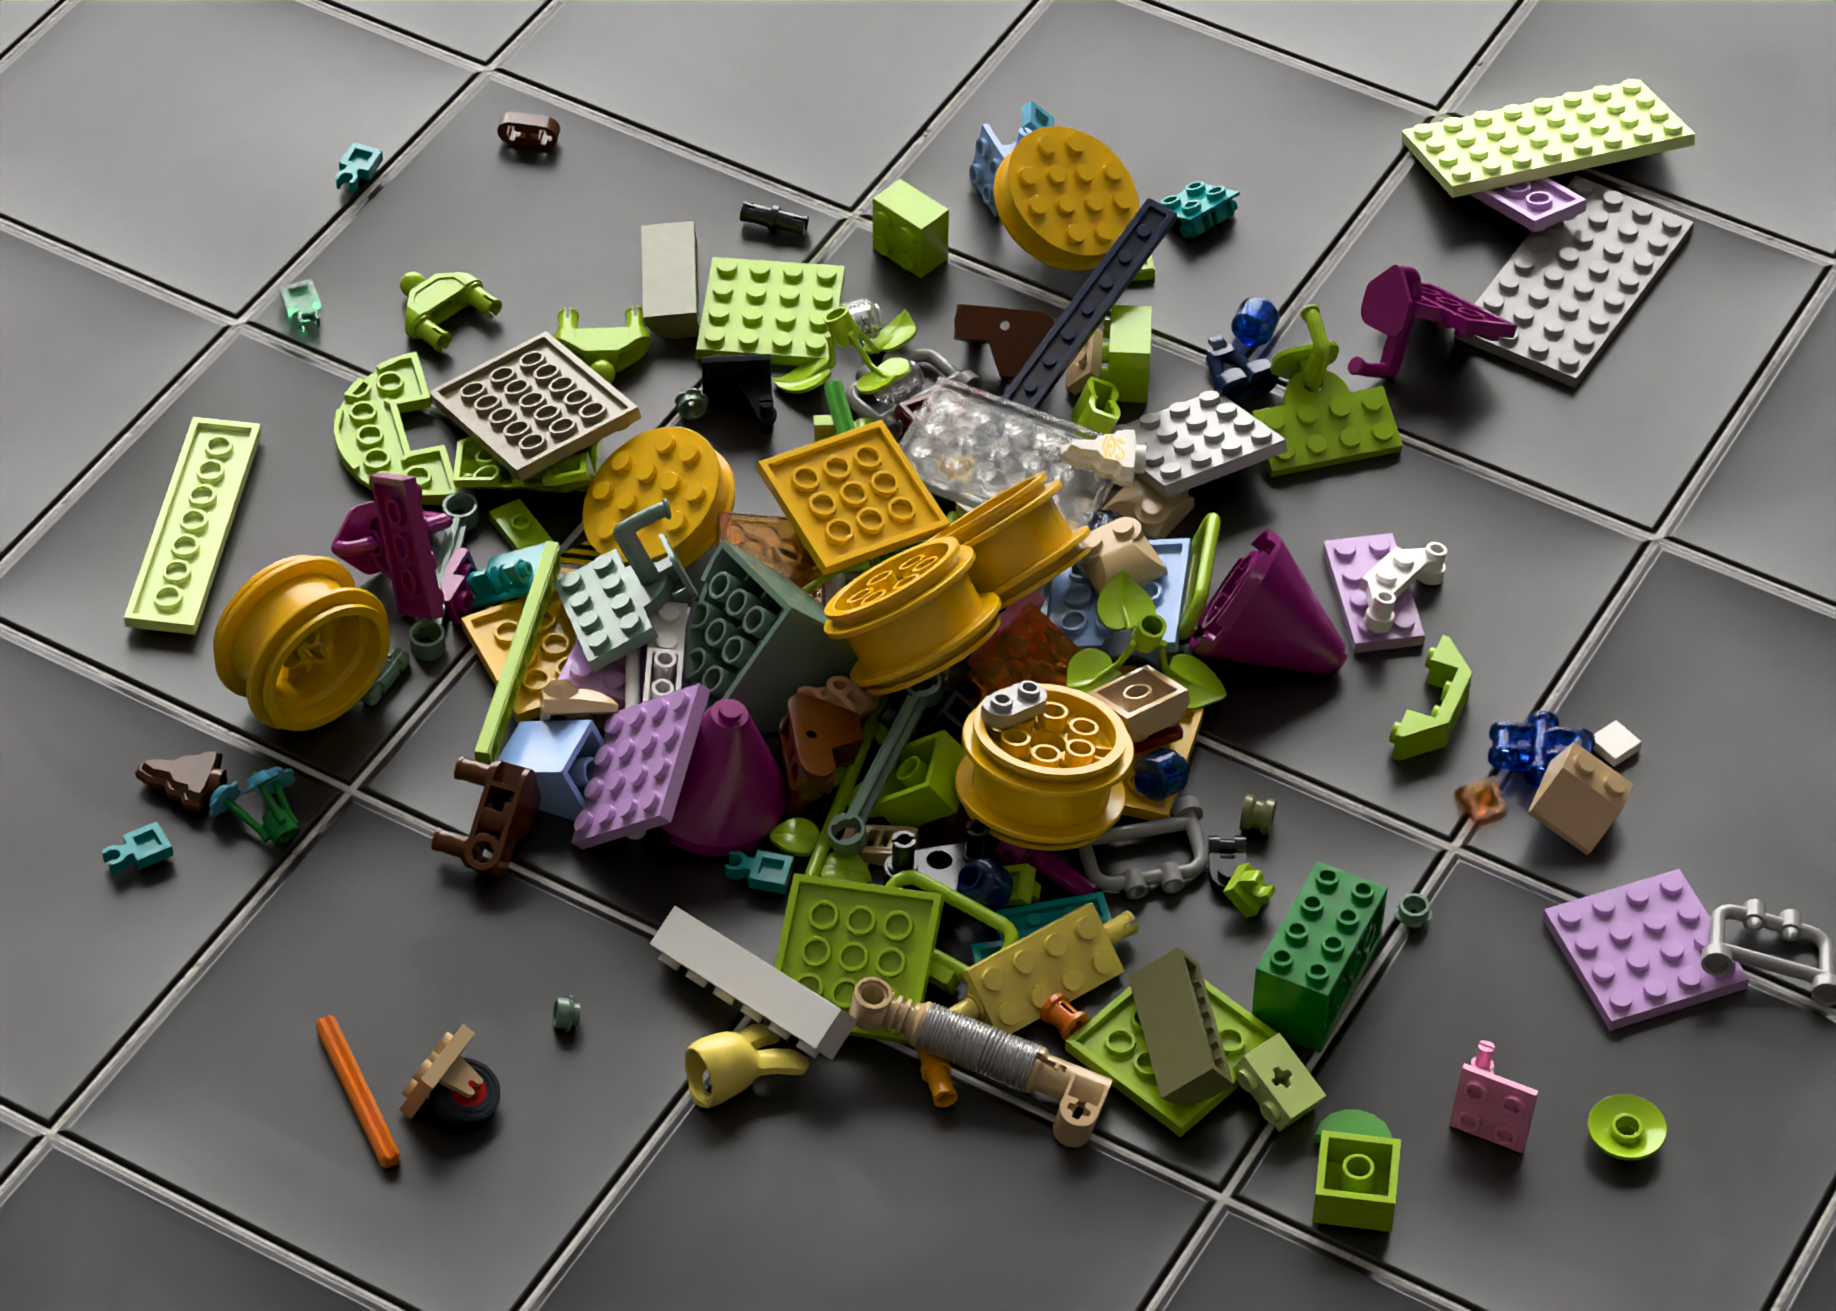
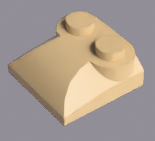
(1153, 510)
(1116, 548)
(1144, 701)
(568, 702)

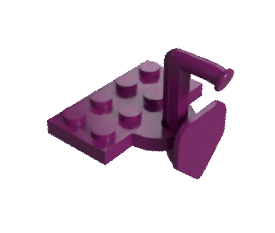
(1400, 296)
(394, 540)

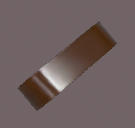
(528, 130)

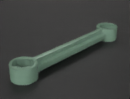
(453, 538)
(882, 769)

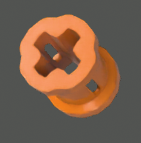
(1063, 1015)

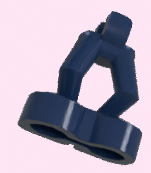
(1240, 381)

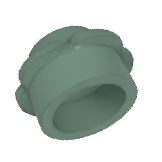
(688, 409)
(1413, 910)
(565, 1013)

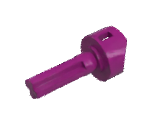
(1047, 865)

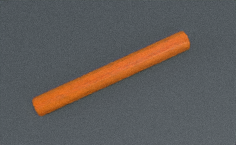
(358, 1091)

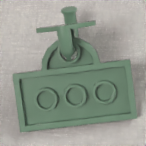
(614, 602)

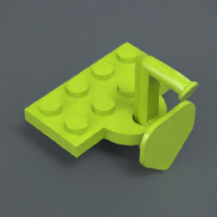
(1328, 423)

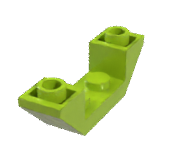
(1426, 733)

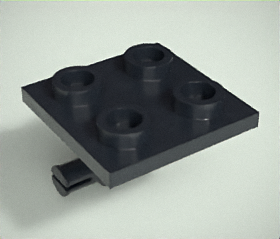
(739, 379)

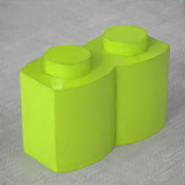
(1097, 406)

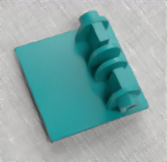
(1201, 207)
(506, 576)

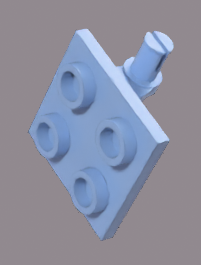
(987, 160)

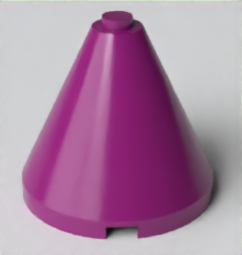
(1269, 615)
(730, 787)

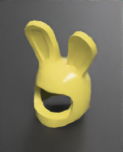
(736, 1062)

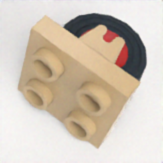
(458, 1087)

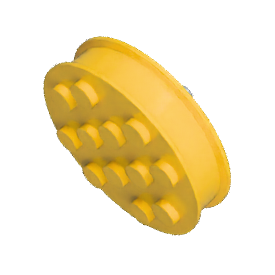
(1064, 197)
(656, 466)

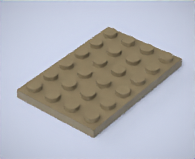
(534, 406)

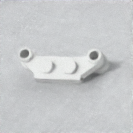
(1394, 575)

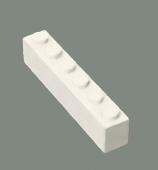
(753, 983)

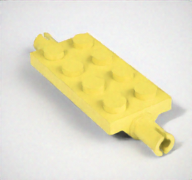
(1058, 958)

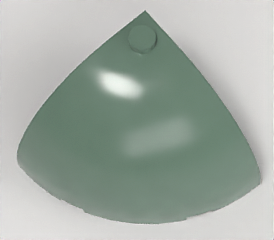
(758, 638)

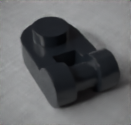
(1223, 868)

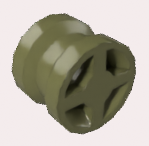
(1258, 814)

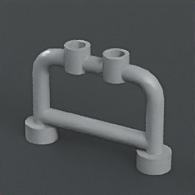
(917, 355)
(1186, 816)
(1718, 955)

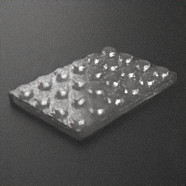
(981, 444)

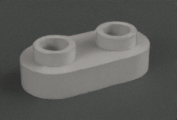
(1013, 704)

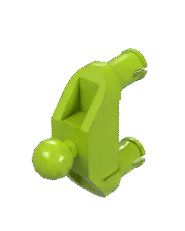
(438, 299)
(605, 348)

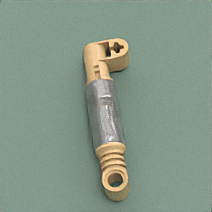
(991, 1050)

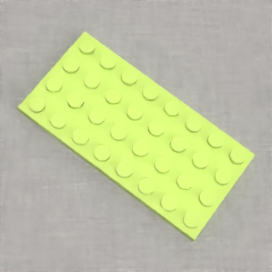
(1547, 137)

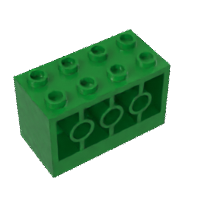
(1319, 955)

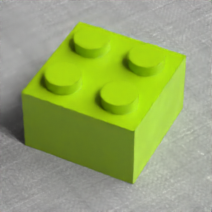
(910, 228)
(1128, 351)
(923, 782)
(1356, 1180)

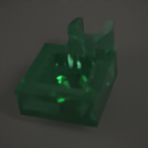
(301, 302)

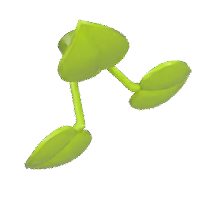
(845, 333)
(1130, 607)

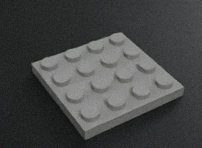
(1200, 442)

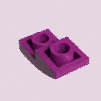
(456, 591)

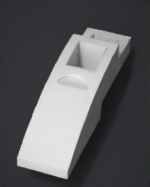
(666, 652)

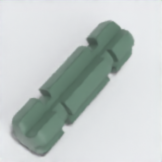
(397, 662)

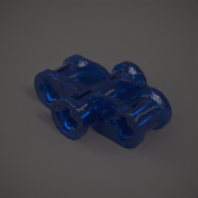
(1531, 746)

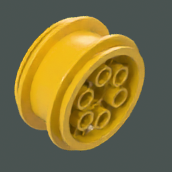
(1018, 540)
(912, 616)
(301, 642)
(1049, 777)

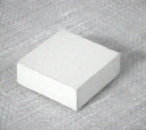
(1616, 743)

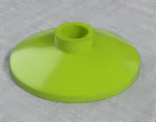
(1631, 1116)

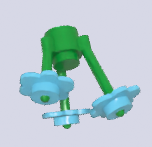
(279, 821)

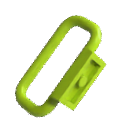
(1200, 573)
(945, 969)

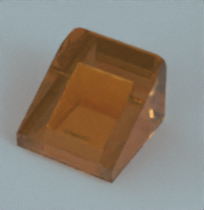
(1481, 798)

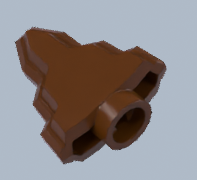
(187, 779)

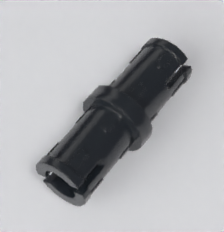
(774, 218)

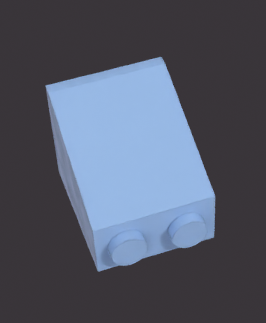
(562, 761)

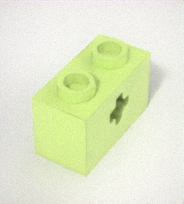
(1278, 1063)

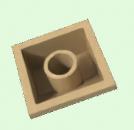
(1579, 797)

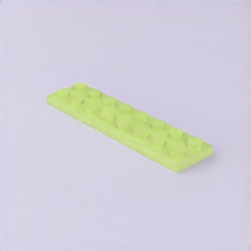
(193, 526)

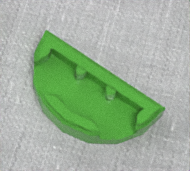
(1354, 1122)

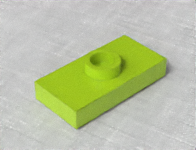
(518, 525)

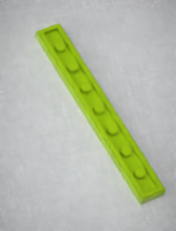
(519, 655)

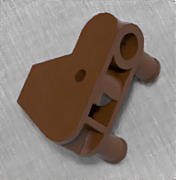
(1009, 347)
(812, 744)
(499, 823)

